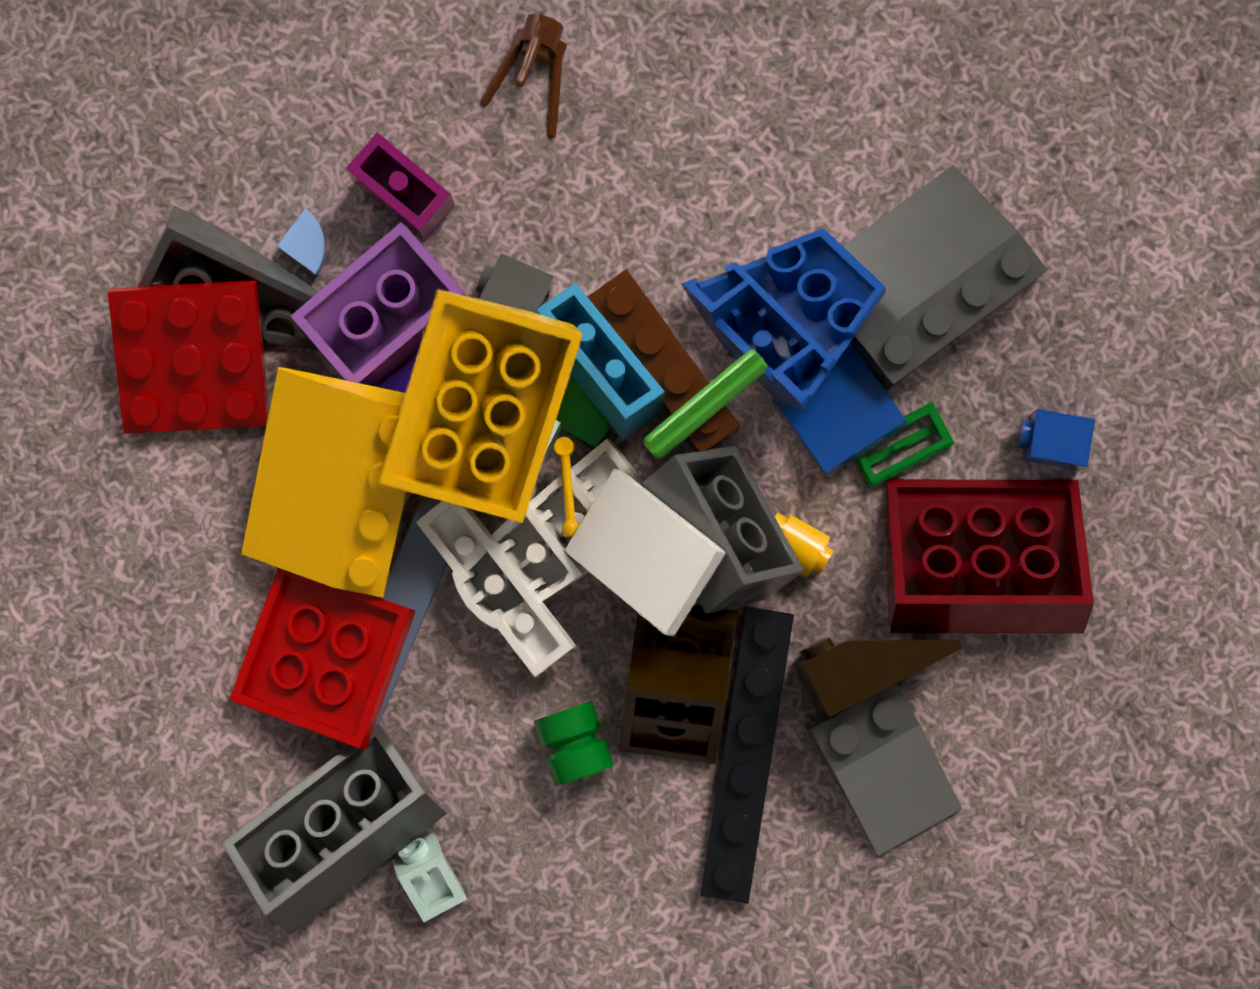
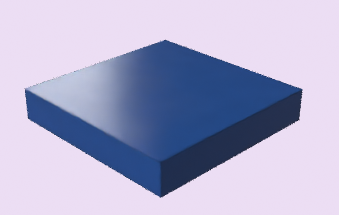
(844, 415)

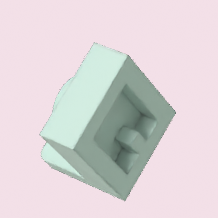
(427, 877)

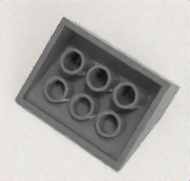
(944, 271)

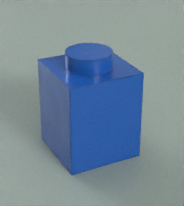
(1056, 439)

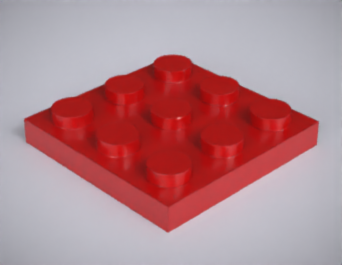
(189, 356)
(322, 657)

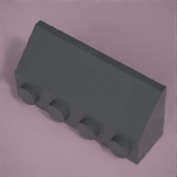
(332, 830)

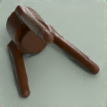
(536, 43)

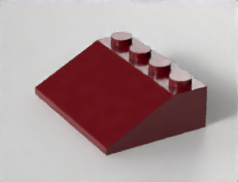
(986, 556)

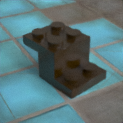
(679, 687)

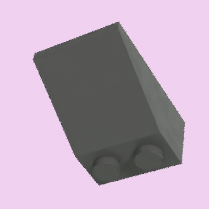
(885, 768)

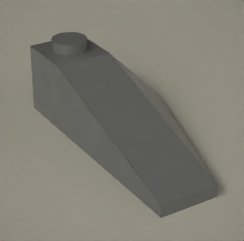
(204, 253)

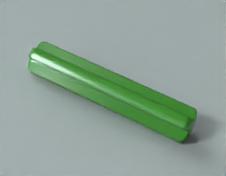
(705, 404)

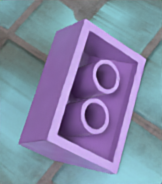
(376, 308)

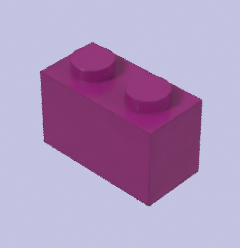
(400, 186)

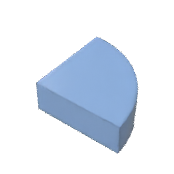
(305, 243)

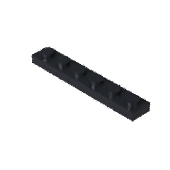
(747, 755)

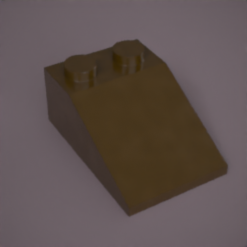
(855, 670)

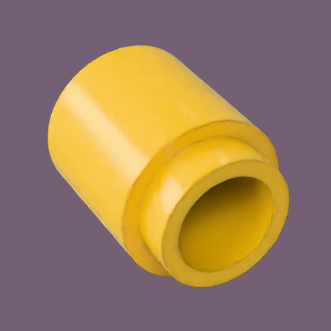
(806, 543)

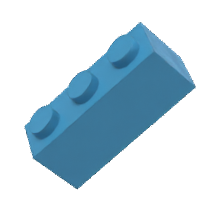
(606, 365)

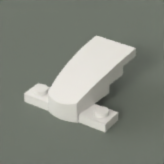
(523, 563)

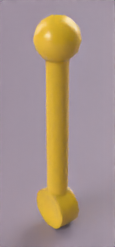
(564, 448)

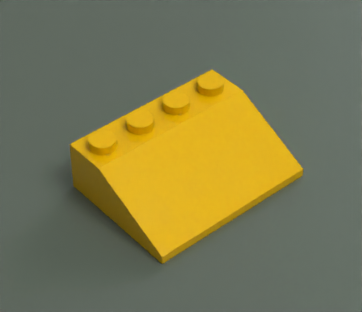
(480, 405)
(318, 483)

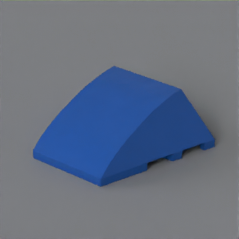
(791, 309)

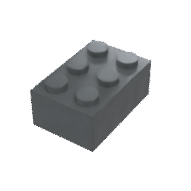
(726, 505)

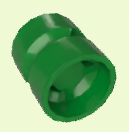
(573, 743)

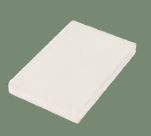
(644, 552)

